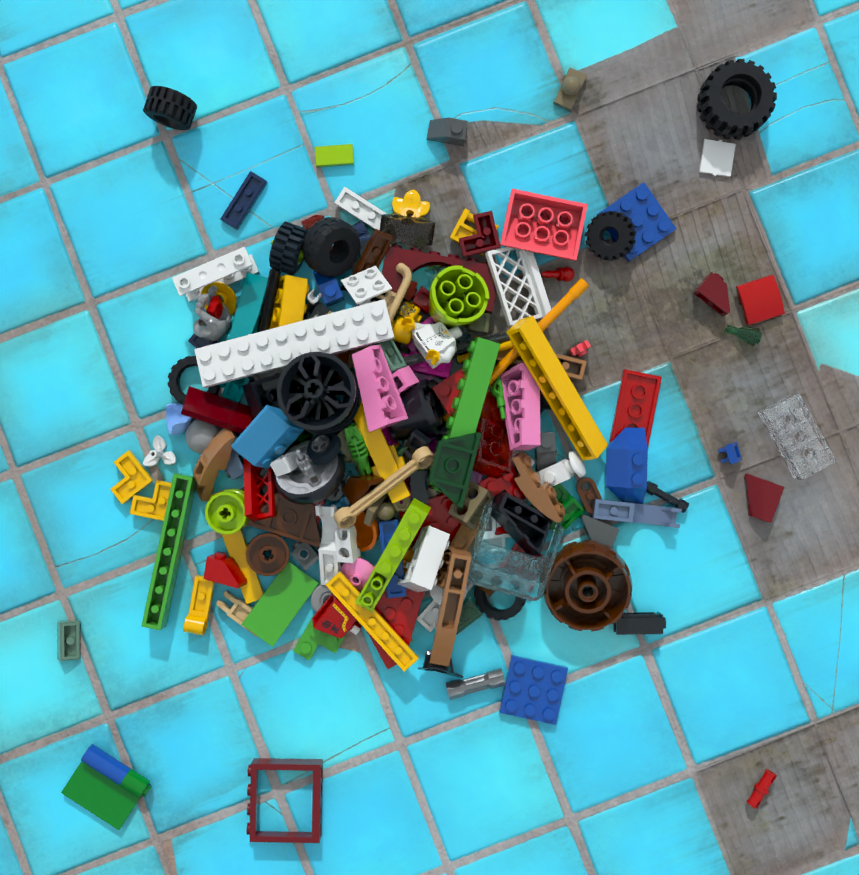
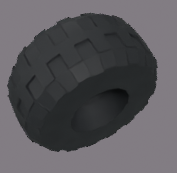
(321, 238)

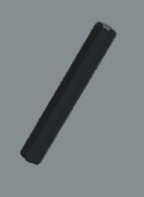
(269, 300)

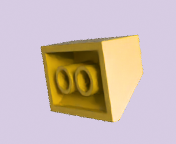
(289, 301)

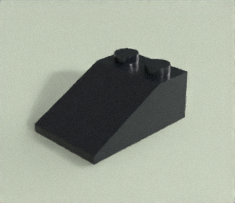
(262, 393)

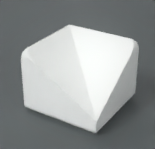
(284, 464)

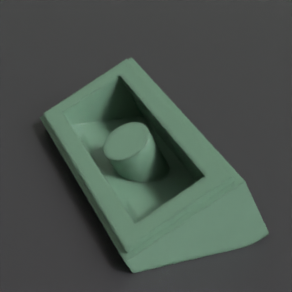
(392, 355)
(68, 640)

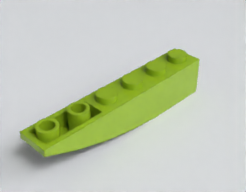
(393, 554)

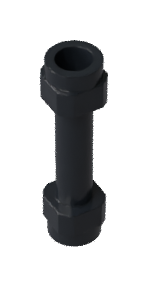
(652, 489)

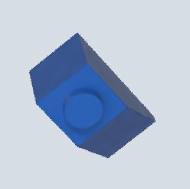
(329, 289)

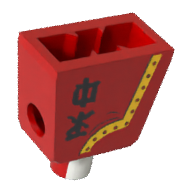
(335, 618)

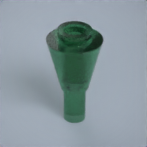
(749, 335)

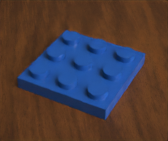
(646, 214)
(533, 689)

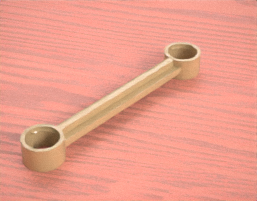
(346, 516)

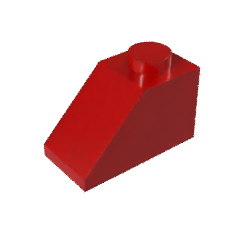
(224, 570)

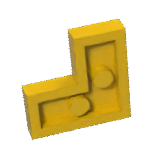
(135, 477)
(152, 507)

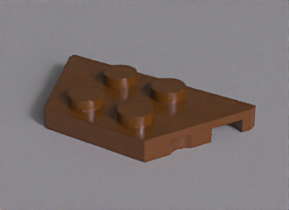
(291, 521)

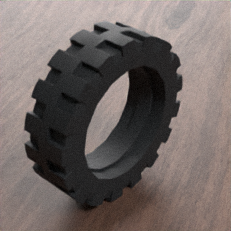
(175, 375)
(492, 612)

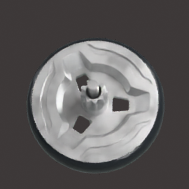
(314, 481)

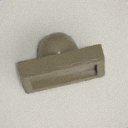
(570, 89)
(381, 509)

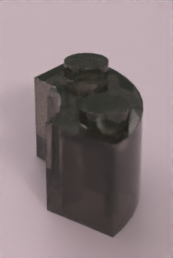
(408, 230)

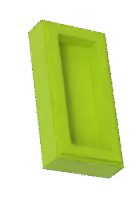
(334, 155)

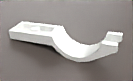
(327, 551)

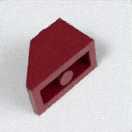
(714, 293)

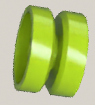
(226, 511)

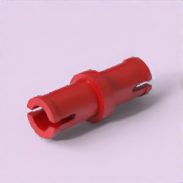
(761, 788)

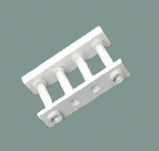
(225, 269)

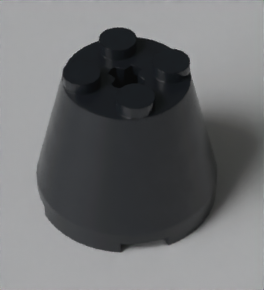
(423, 413)

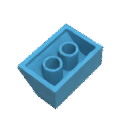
(266, 437)

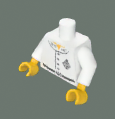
(433, 340)

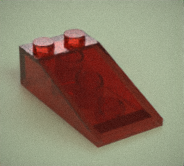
(494, 452)

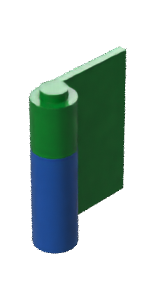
(106, 786)

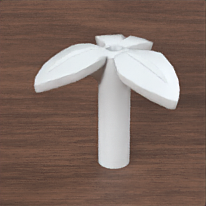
(154, 455)

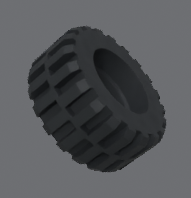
(750, 79)

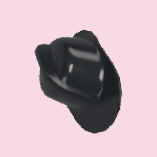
(438, 668)

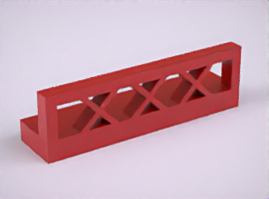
(252, 489)

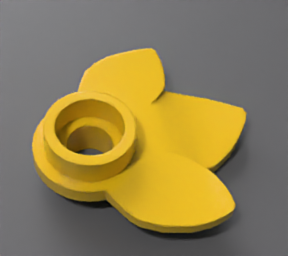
(410, 205)

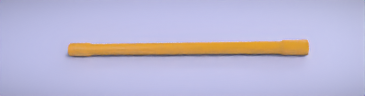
(579, 287)

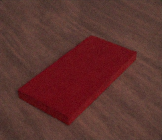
(216, 410)

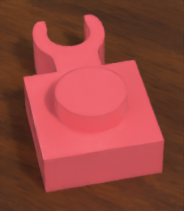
(580, 349)

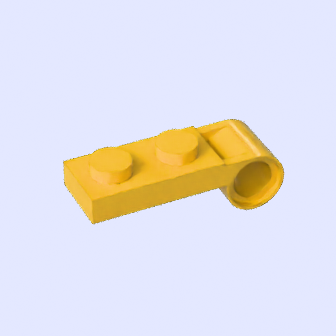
(200, 606)

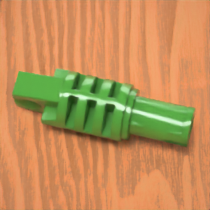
(358, 448)

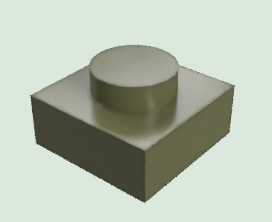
(481, 324)

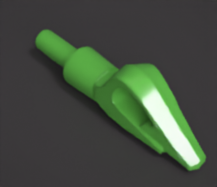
(499, 394)

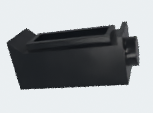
(640, 623)

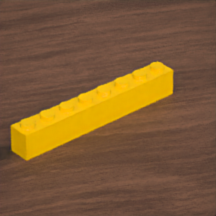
(557, 388)

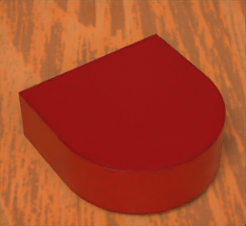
(215, 307)

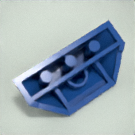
(628, 465)

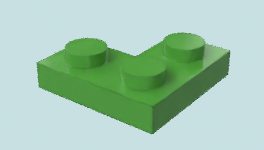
(312, 638)

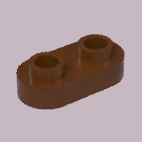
(589, 494)

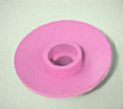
(361, 569)

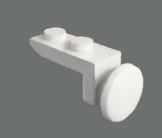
(563, 470)

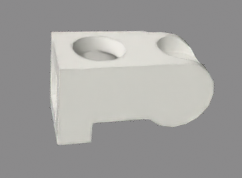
(346, 545)

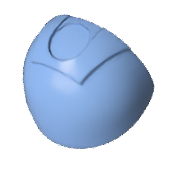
(175, 420)

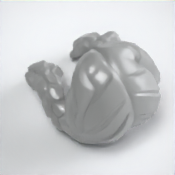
(207, 325)

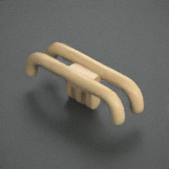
(393, 299)

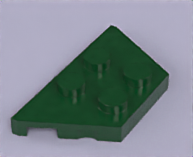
(453, 465)

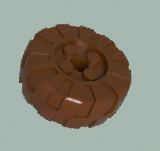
(593, 567)

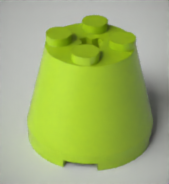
(457, 297)

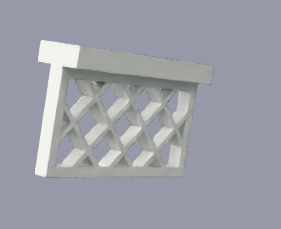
(531, 275)

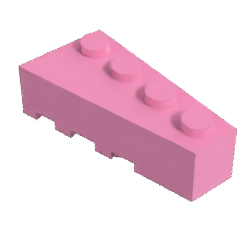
(377, 389)
(521, 408)

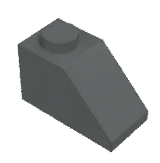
(447, 131)
(545, 453)
(599, 531)

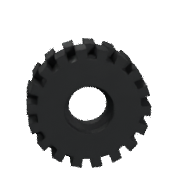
(625, 233)

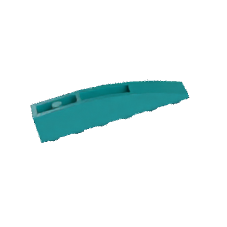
(248, 306)

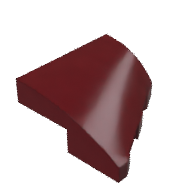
(762, 497)

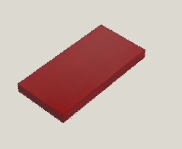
(636, 402)

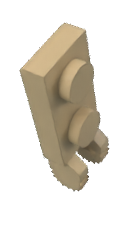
(238, 611)

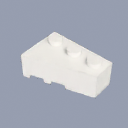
(426, 560)

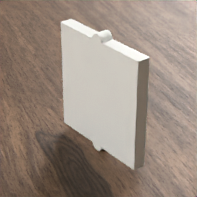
(717, 158)

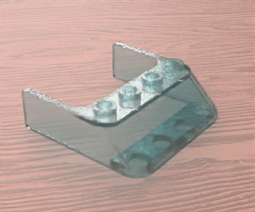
(509, 569)

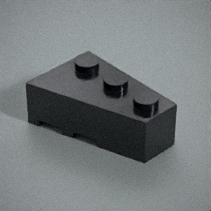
(521, 522)

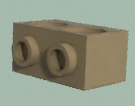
(473, 506)

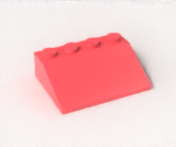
(543, 224)

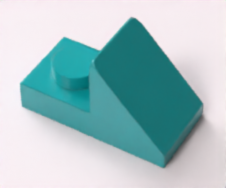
(234, 390)

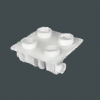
(366, 285)

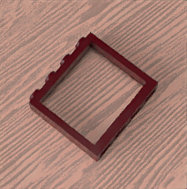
(314, 765)

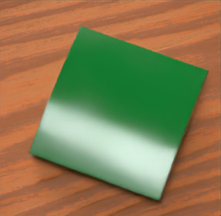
(571, 505)

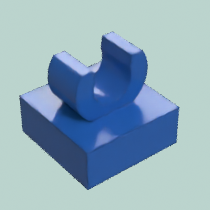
(733, 453)

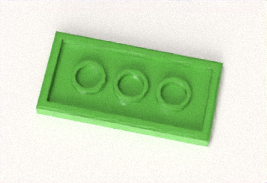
(280, 604)

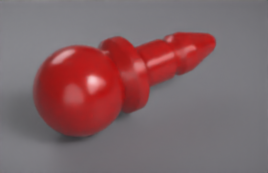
(565, 274)

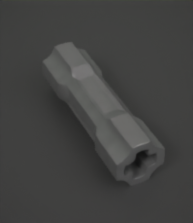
(462, 687)

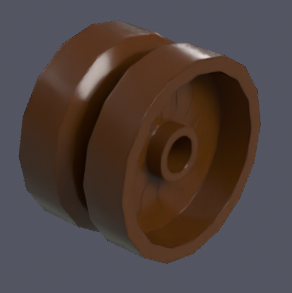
(277, 560)

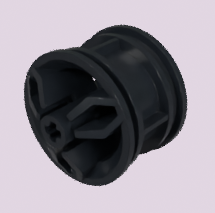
(318, 393)

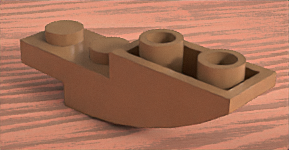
(211, 461)
(540, 495)
(462, 541)

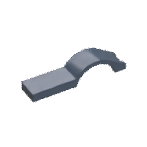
(635, 513)

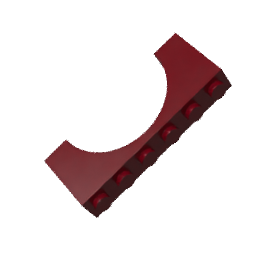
(416, 260)

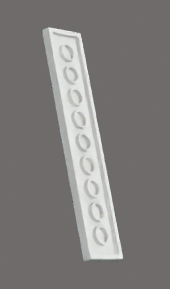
(280, 345)

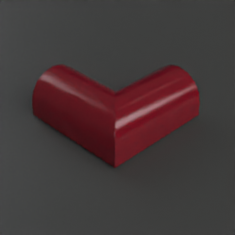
(484, 240)

